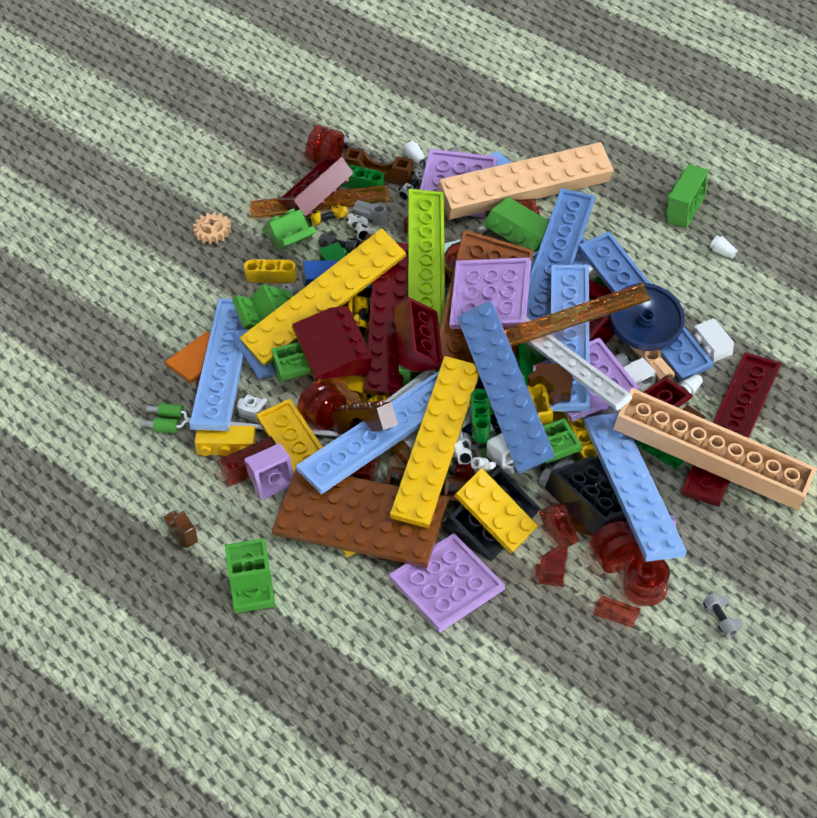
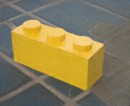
(224, 442)

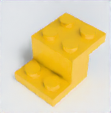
(541, 401)

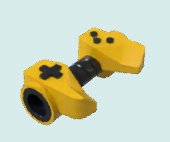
(337, 212)
(361, 308)

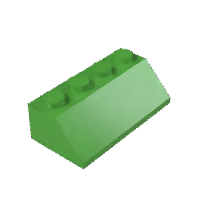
(517, 224)

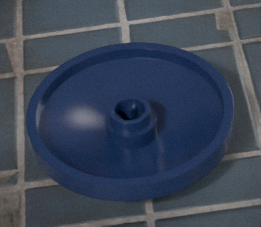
(652, 323)

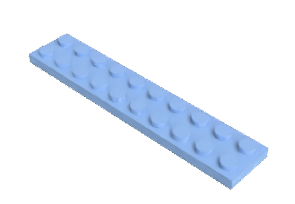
(570, 289)
(219, 373)
(362, 445)
(634, 490)

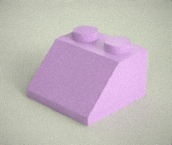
(270, 471)

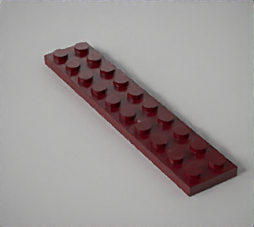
(386, 295)
(738, 414)

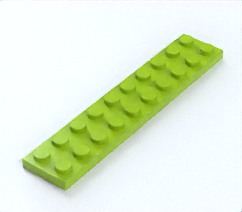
(426, 249)

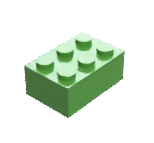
(686, 195)

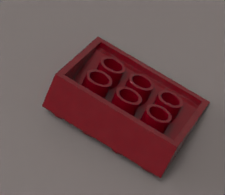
(333, 344)

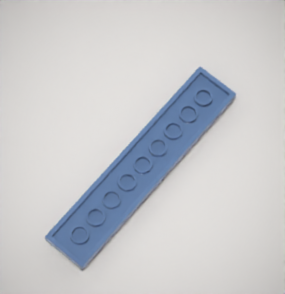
(558, 247)
(617, 272)
(506, 387)

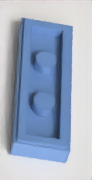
(260, 370)

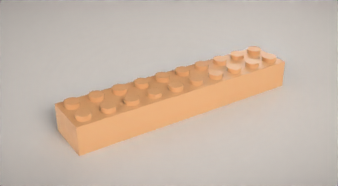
(525, 179)
(715, 449)

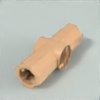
(654, 359)

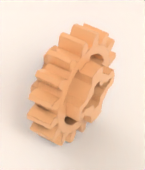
(212, 228)

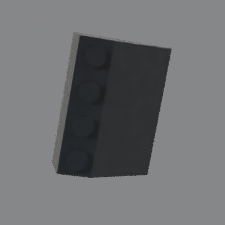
(586, 493)
(473, 533)

